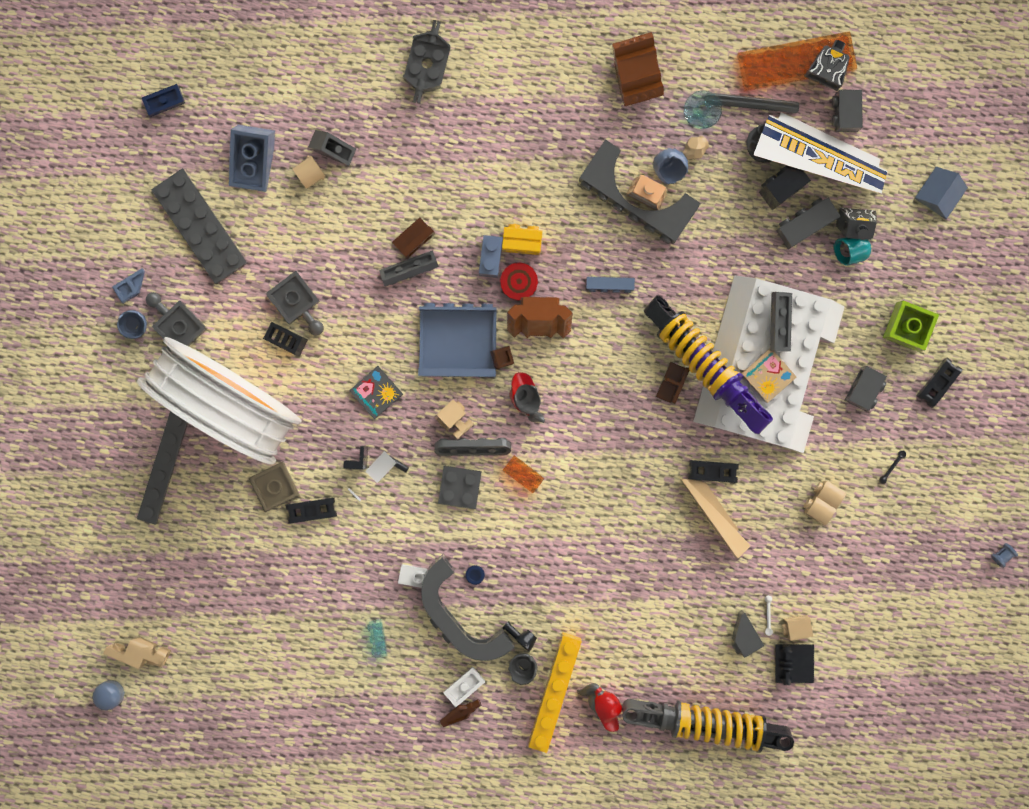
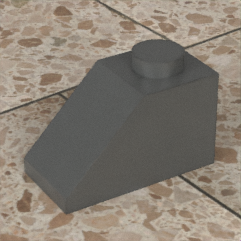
(332, 147)
(745, 636)

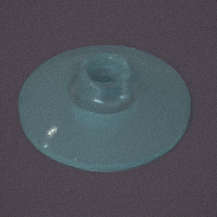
(700, 118)

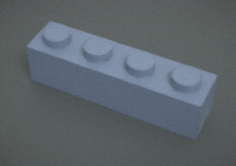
(610, 283)

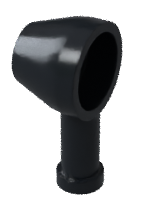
(525, 639)

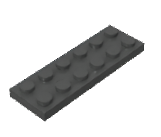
(199, 226)

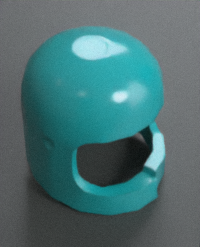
(859, 250)

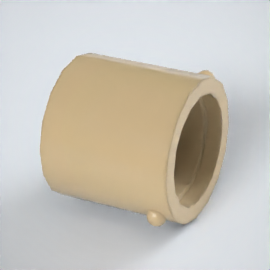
(308, 172)

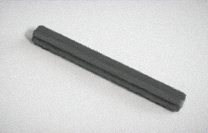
(758, 103)

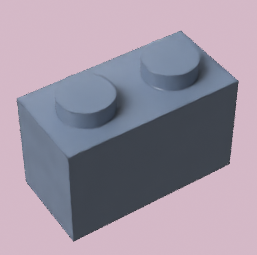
(490, 256)

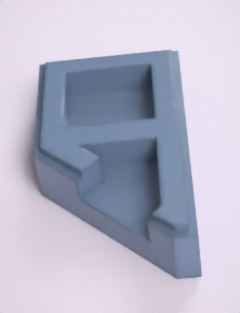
(129, 286)

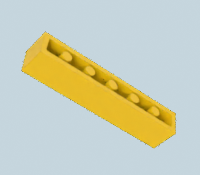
(554, 692)

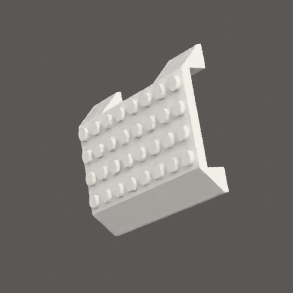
(746, 337)

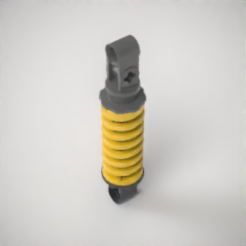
(711, 724)

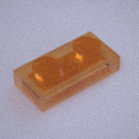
(523, 474)

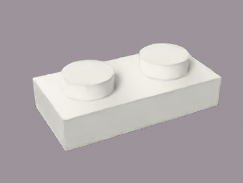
(464, 686)

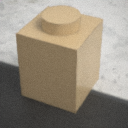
(797, 627)

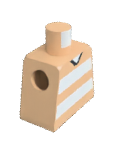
(647, 192)

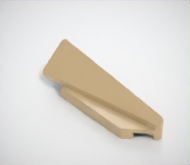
(717, 516)

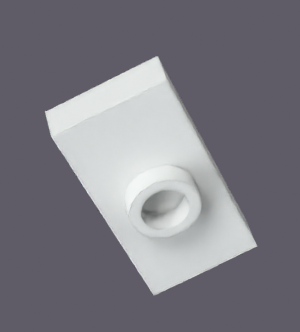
(411, 575)

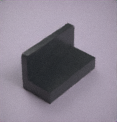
(358, 464)

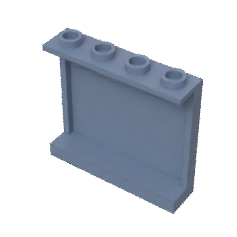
(457, 340)

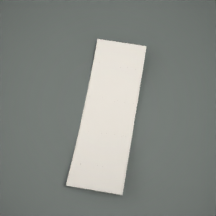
(378, 469)

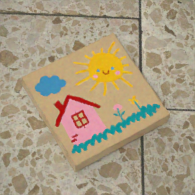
(768, 375)

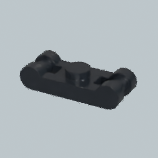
(939, 382)
(713, 471)
(311, 510)

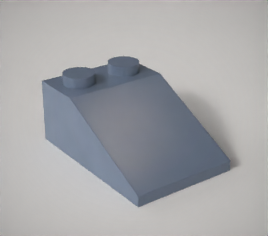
(250, 157)

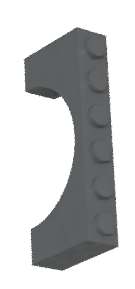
(601, 179)

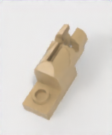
(138, 652)

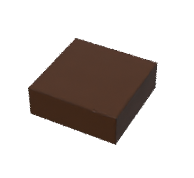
(502, 357)

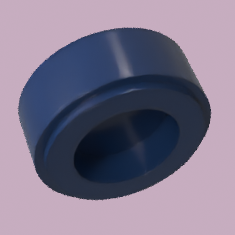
(475, 574)

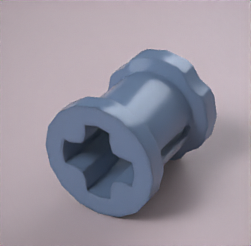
(1004, 555)

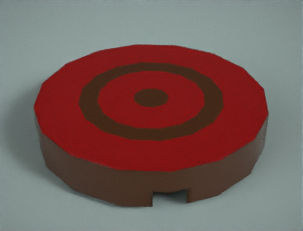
(518, 281)

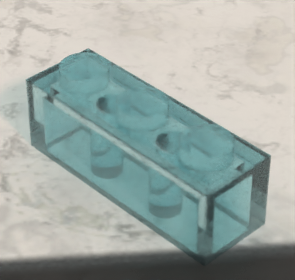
(377, 638)

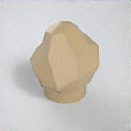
(695, 147)

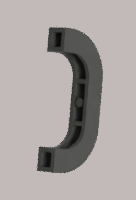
(453, 632)

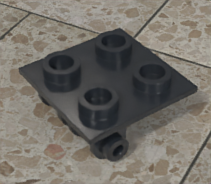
(794, 663)

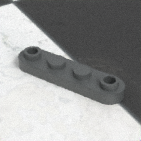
(477, 447)

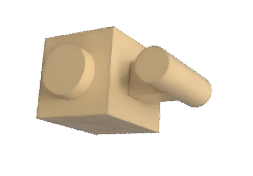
(451, 416)

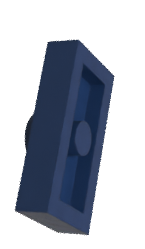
(163, 100)

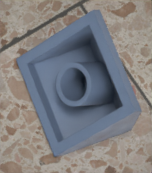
(942, 191)

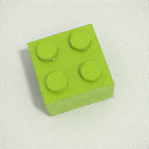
(910, 326)

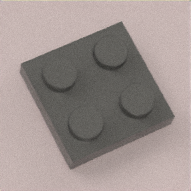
(459, 487)

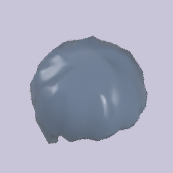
(670, 166)

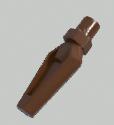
(460, 713)

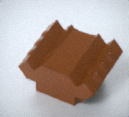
(637, 69)
(539, 317)

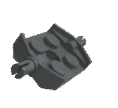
(432, 47)

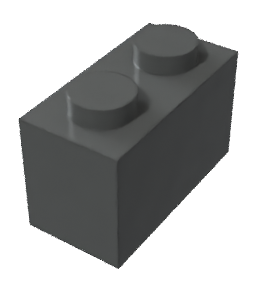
(848, 111)
(866, 388)

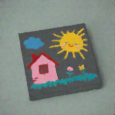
(376, 392)

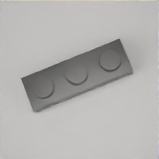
(408, 268)
(781, 321)

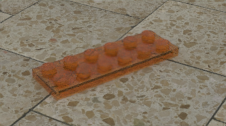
(787, 61)

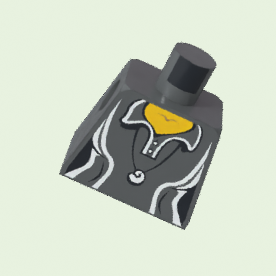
(829, 66)
(857, 223)

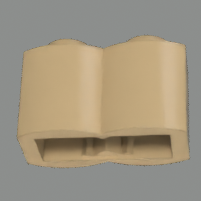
(824, 503)

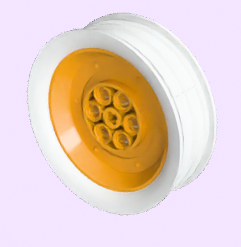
(218, 401)

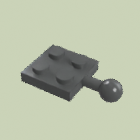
(294, 299)
(177, 323)

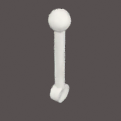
(768, 631)

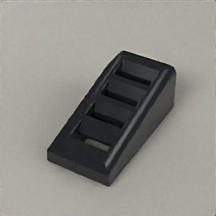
(296, 344)

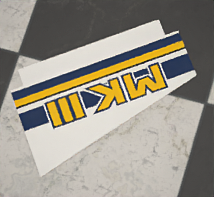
(814, 151)

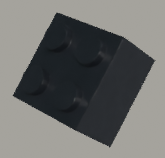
(780, 188)

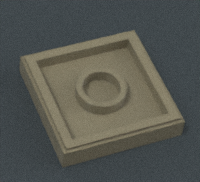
(274, 486)

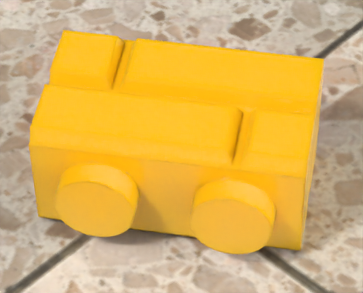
(522, 240)

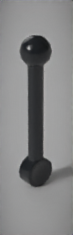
(901, 454)

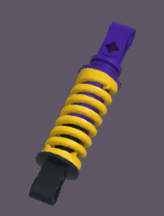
(716, 377)

